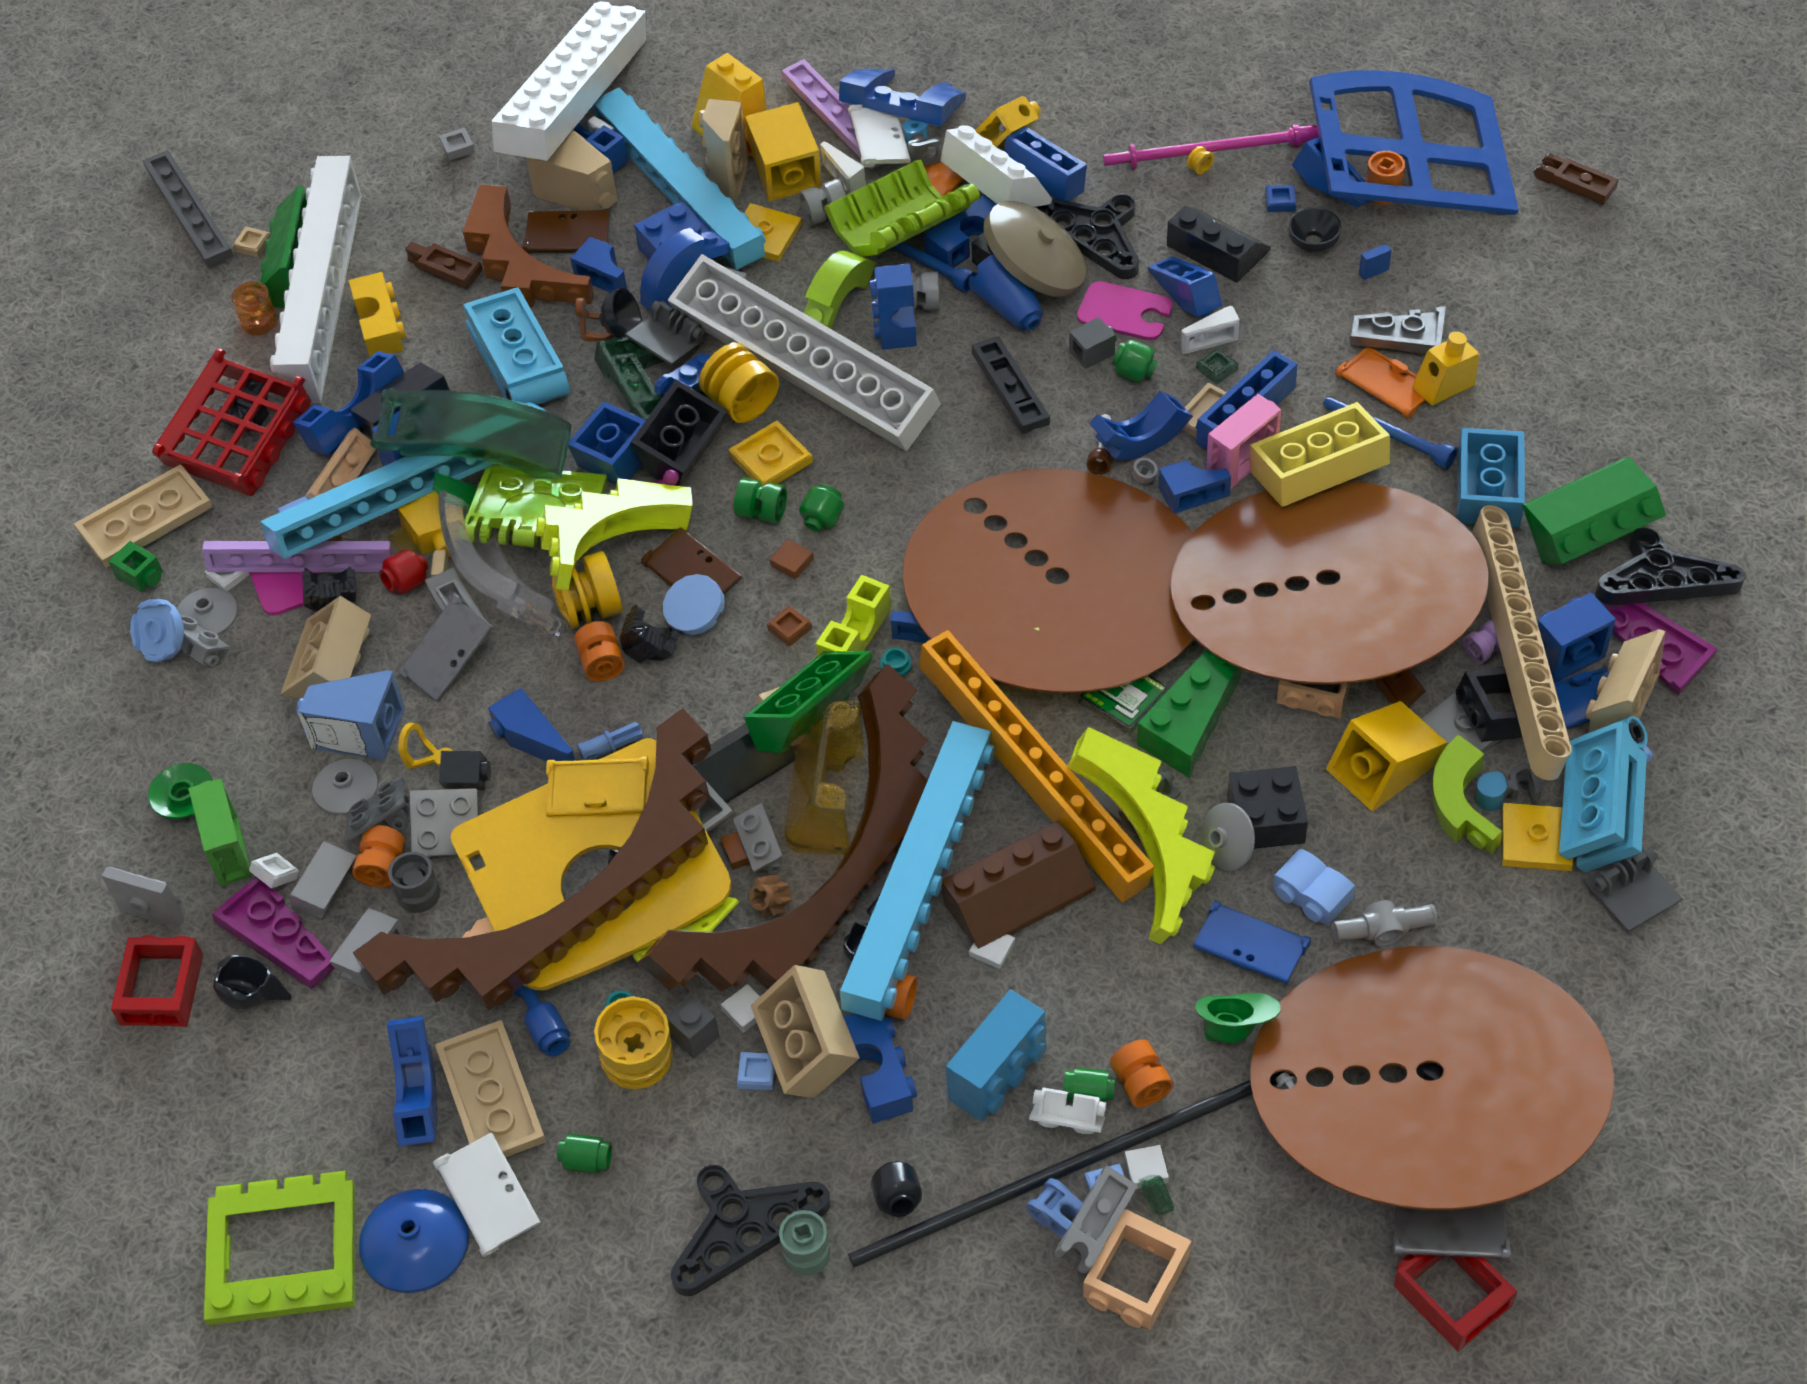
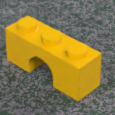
(373, 299)

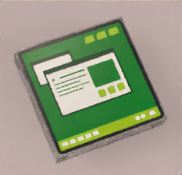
(1125, 704)

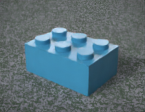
(1490, 473)
(996, 1056)

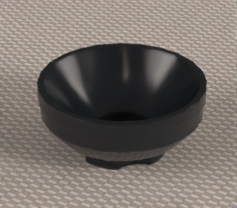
(1314, 222)
(620, 312)

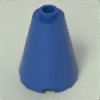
(1006, 294)

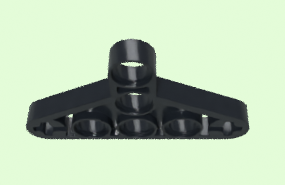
(1111, 237)
(1678, 569)
(726, 1233)

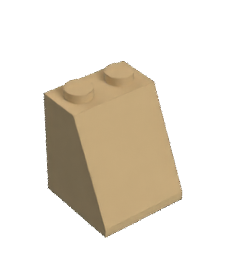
(574, 176)

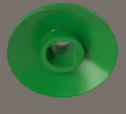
(171, 785)

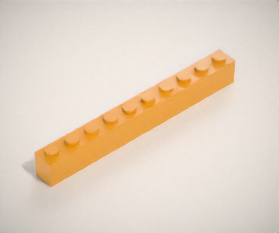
(1036, 766)

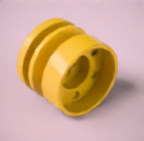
(739, 382)
(588, 590)
(626, 1027)

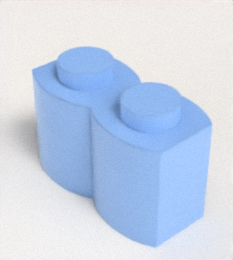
(1313, 887)

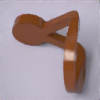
(580, 309)

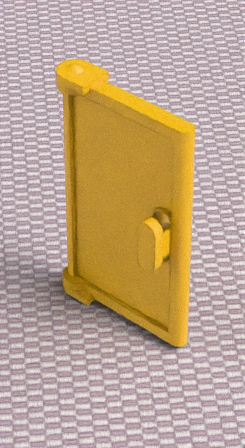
(593, 783)

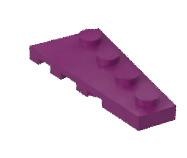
(1683, 651)
(270, 928)

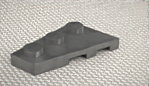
(1409, 332)

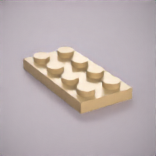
(144, 514)
(490, 1089)

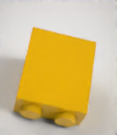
(730, 81)
(783, 151)
(1384, 753)

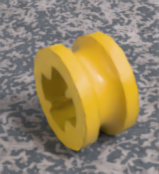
(1200, 160)

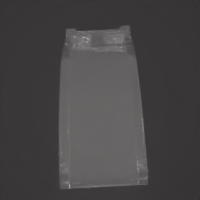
(490, 572)

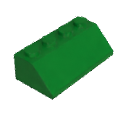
(281, 245)
(1592, 511)
(804, 697)

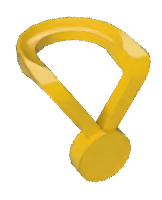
(408, 761)

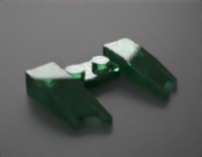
(626, 363)

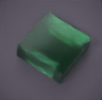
(1217, 366)
(1157, 1194)

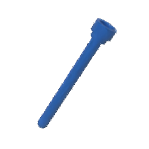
(958, 276)
(1441, 454)

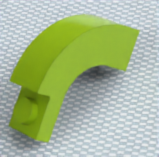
(833, 282)
(1453, 772)

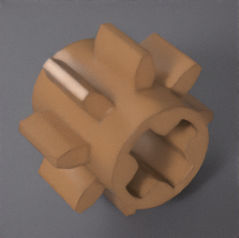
(770, 895)

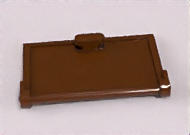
(551, 234)
(680, 558)

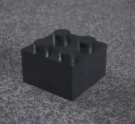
(1272, 803)

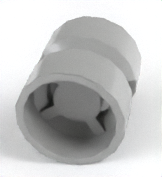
(811, 199)
(926, 290)

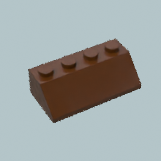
(1017, 885)

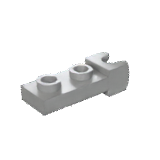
(1097, 1217)

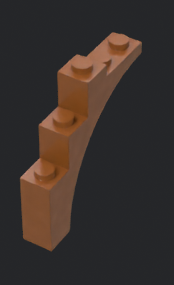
(504, 259)

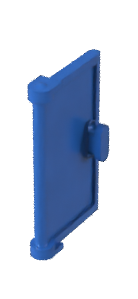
(1575, 699)
(1271, 948)

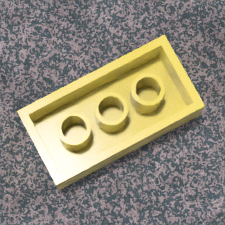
(1320, 454)

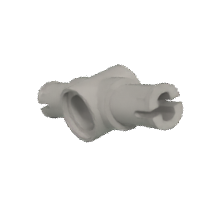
(1384, 923)

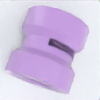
(1482, 643)

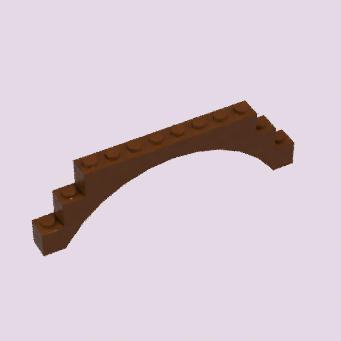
(792, 939)
(508, 958)

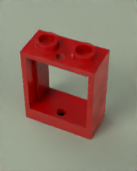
(157, 1011)
(1460, 1333)

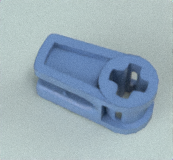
(1051, 1206)

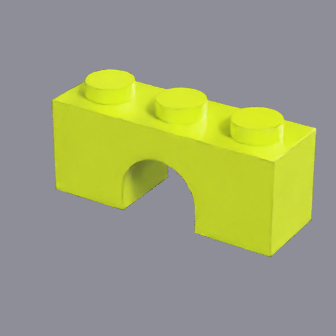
(865, 612)

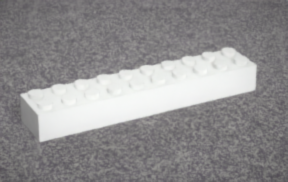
(569, 82)
(318, 275)
(806, 352)

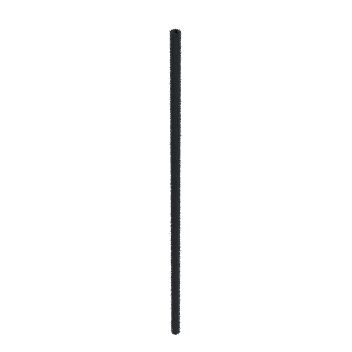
(1055, 1171)

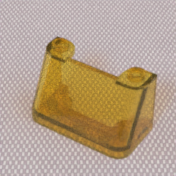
(817, 808)

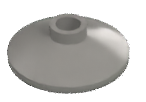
(211, 608)
(339, 796)
(1230, 835)

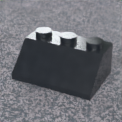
(1214, 243)
(677, 432)

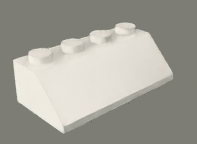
(991, 169)

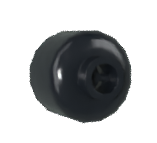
(896, 1188)

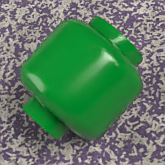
(1134, 361)
(821, 507)

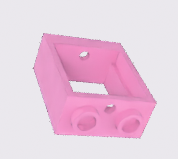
(1231, 440)

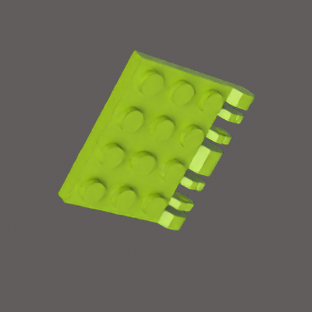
(516, 499)

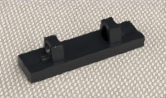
(1010, 385)

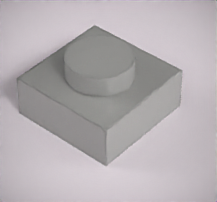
(457, 144)

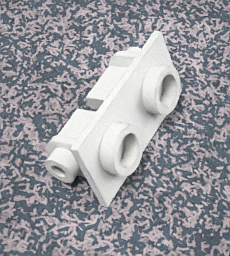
(1084, 1116)

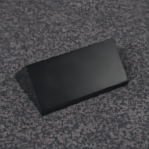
(415, 379)
(737, 765)

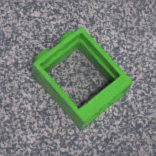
(220, 832)

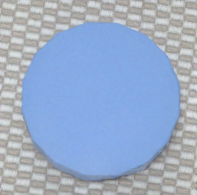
(693, 604)
(157, 630)

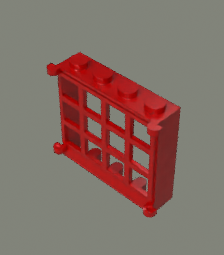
(268, 447)

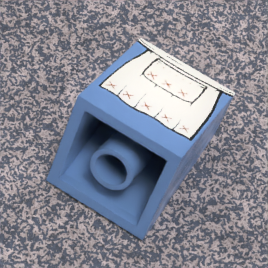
(353, 714)

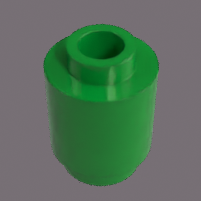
(1090, 1083)
(584, 1153)

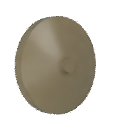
(1034, 248)

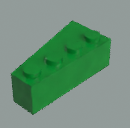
(1188, 713)

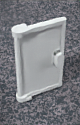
(878, 136)
(490, 1205)

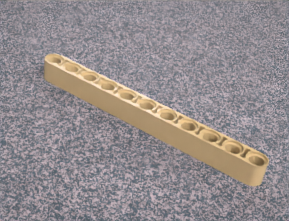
(1522, 647)

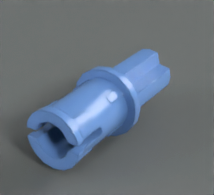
(610, 741)

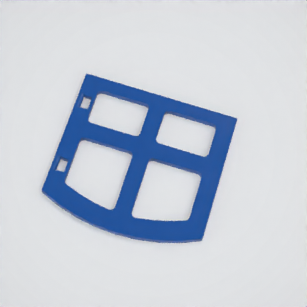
(1411, 146)

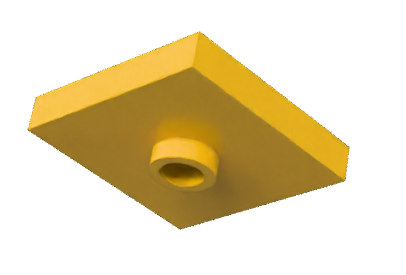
(777, 228)
(771, 454)
(1532, 837)

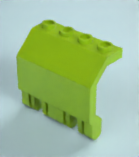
(894, 209)

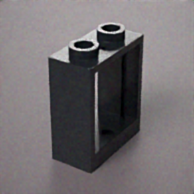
(1482, 717)

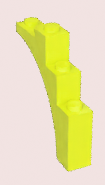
(600, 516)
(1131, 783)

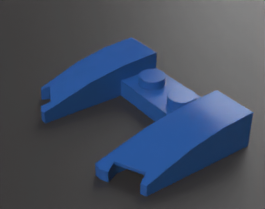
(869, 89)

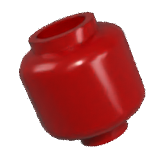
(403, 571)

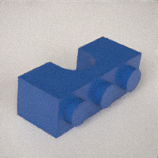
(951, 238)
(893, 306)
(886, 1090)

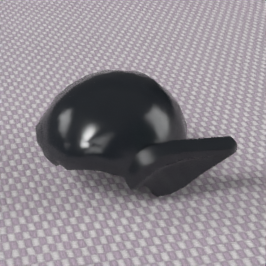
(246, 982)

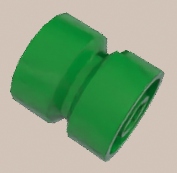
(755, 500)

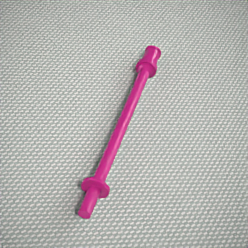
(1294, 136)

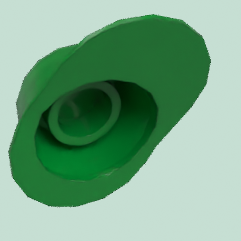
(1235, 1016)

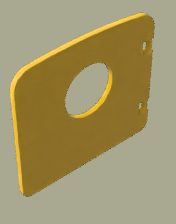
(532, 851)

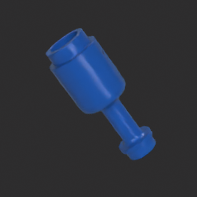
(544, 1024)

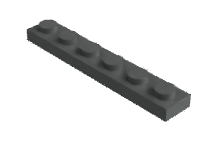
(188, 208)

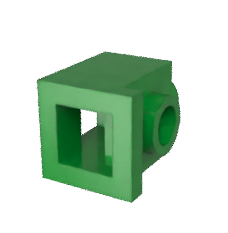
(141, 571)

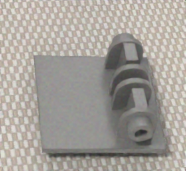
(435, 815)

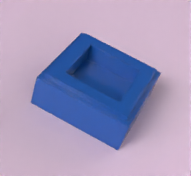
(1280, 198)
(1375, 261)

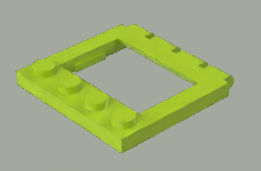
(285, 1293)

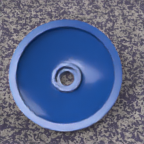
(417, 1258)

